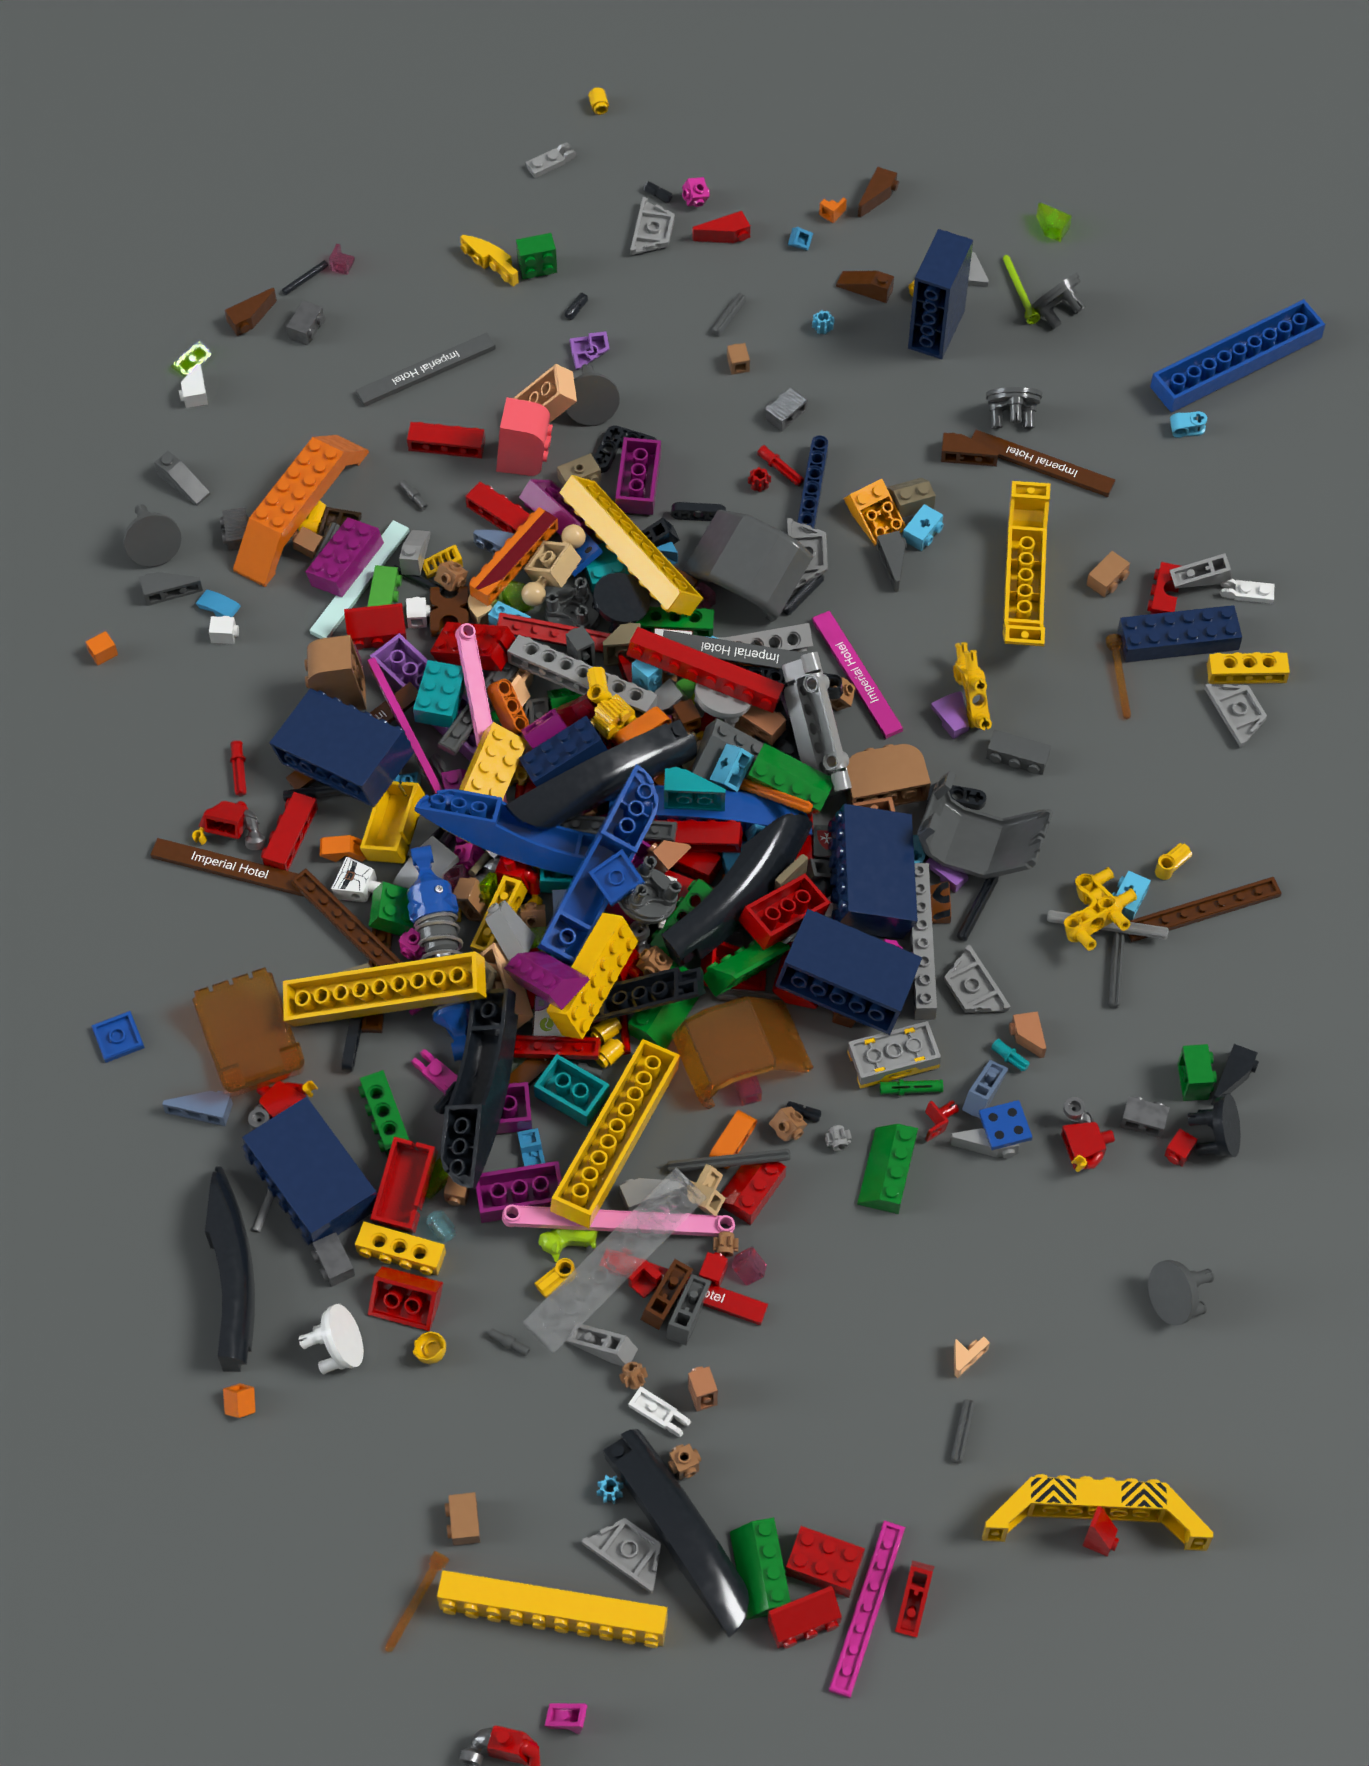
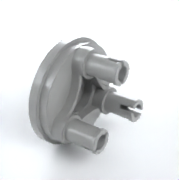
(719, 704)

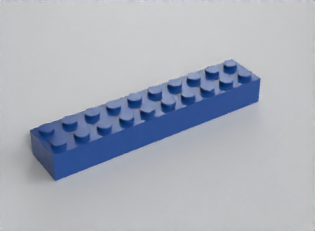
(1237, 355)

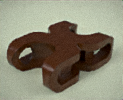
(448, 609)

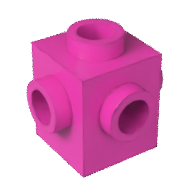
(695, 192)
(468, 854)
(409, 945)

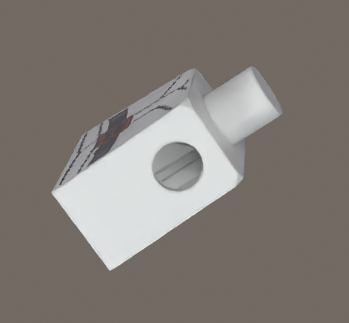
(354, 881)

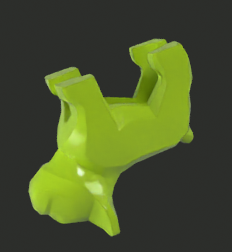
(557, 1239)

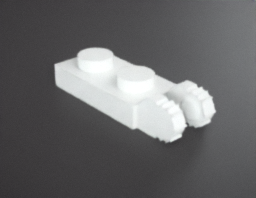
(1248, 591)
(658, 1411)

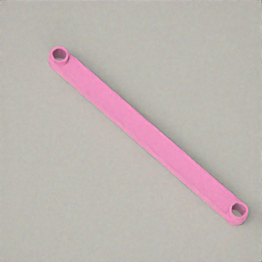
(474, 681)
(608, 1220)

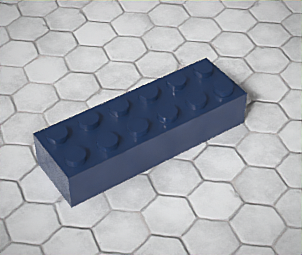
(1179, 633)

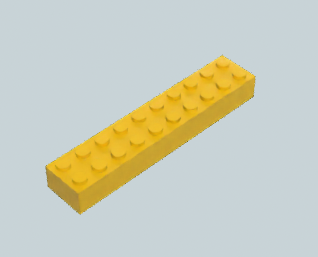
(630, 546)
(384, 989)
(615, 1133)
(552, 1609)

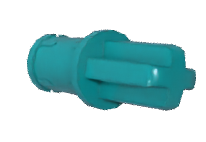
(1010, 1055)

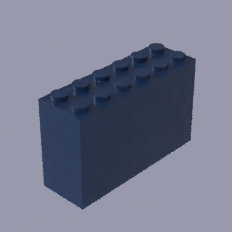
(940, 293)
(342, 747)
(873, 870)
(848, 971)
(309, 1172)

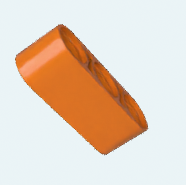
(507, 706)
(651, 719)
(734, 1135)

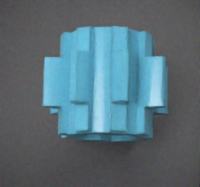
(823, 322)
(610, 1496)

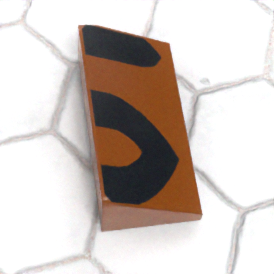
(940, 903)

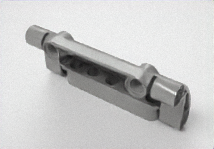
(814, 720)

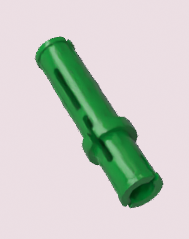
(886, 1087)

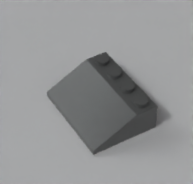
(713, 744)

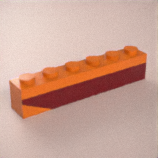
(513, 556)

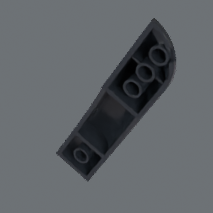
(603, 776)
(748, 880)
(480, 1088)
(229, 1238)
(680, 1528)

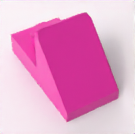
(566, 1716)

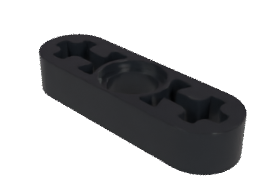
(688, 510)
(351, 1044)

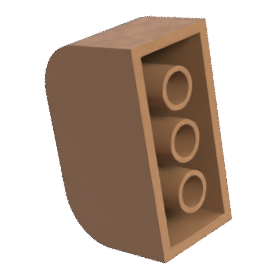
(336, 670)
(888, 772)

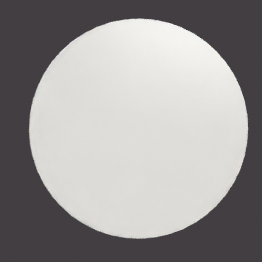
(341, 1338)

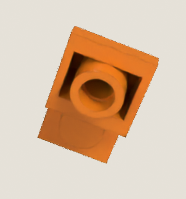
(339, 846)

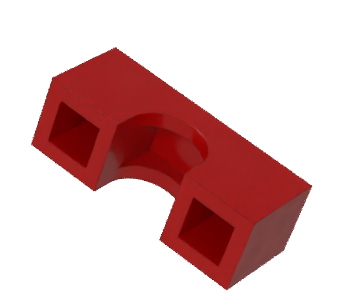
(1161, 601)

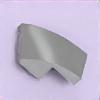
(443, 861)

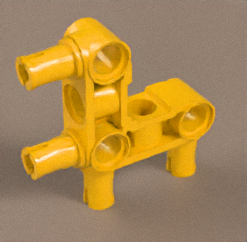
(973, 681)
(1102, 908)

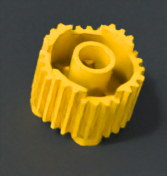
(612, 716)

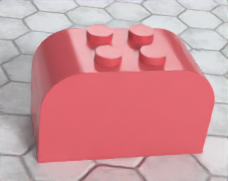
(523, 437)

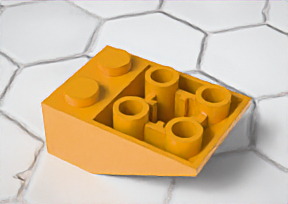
(875, 510)

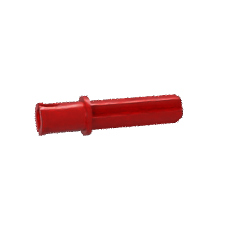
(775, 461)
(238, 767)

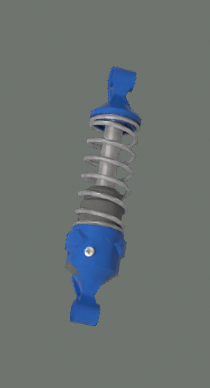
(434, 915)

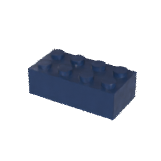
(563, 752)

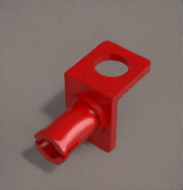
(939, 1117)

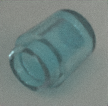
(441, 1226)

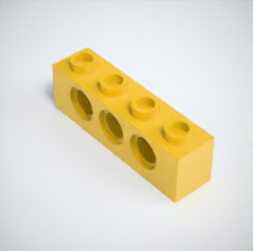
(1240, 674)
(513, 893)
(413, 1245)

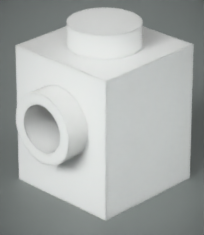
(417, 612)
(223, 630)

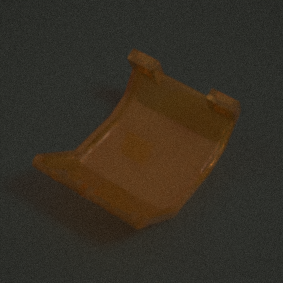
(248, 1033)
(738, 1043)

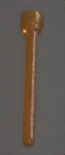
(1114, 644)
(437, 1562)

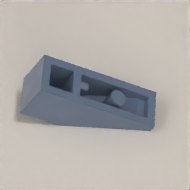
(984, 1088)
(204, 1106)

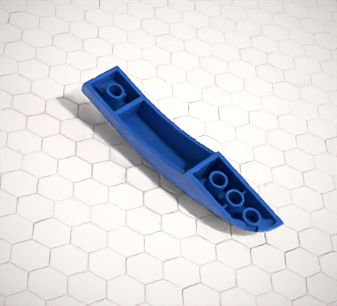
(739, 806)
(491, 826)
(583, 900)

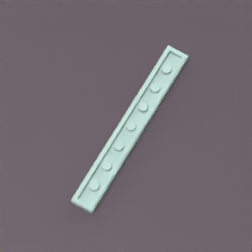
(334, 613)

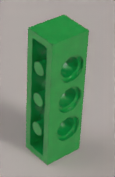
(703, 617)
(684, 904)
(378, 1085)

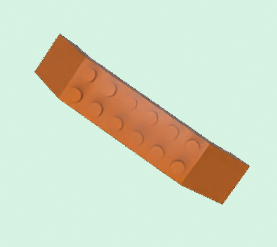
(291, 503)

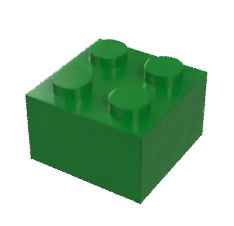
(536, 256)
(390, 909)
(1196, 1072)

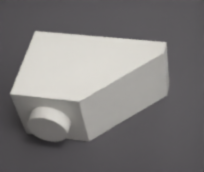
(193, 388)

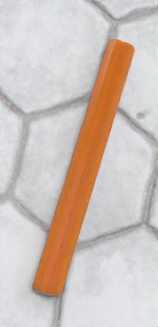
(776, 796)

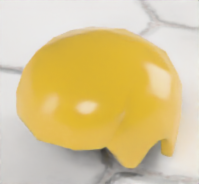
(430, 1347)

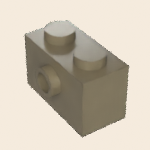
(582, 467)

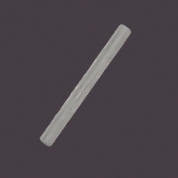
(1135, 928)

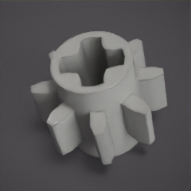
(838, 1138)

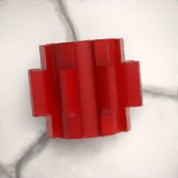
(759, 479)

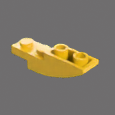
(488, 255)

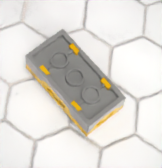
(895, 1055)

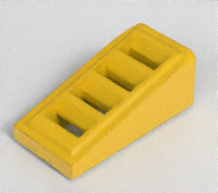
(447, 553)

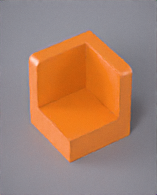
(832, 209)
(101, 648)
(239, 1400)

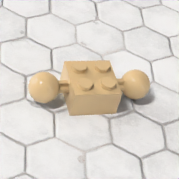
(552, 564)

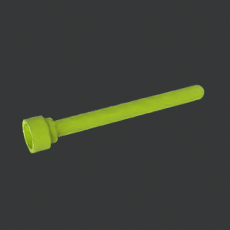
(1031, 315)

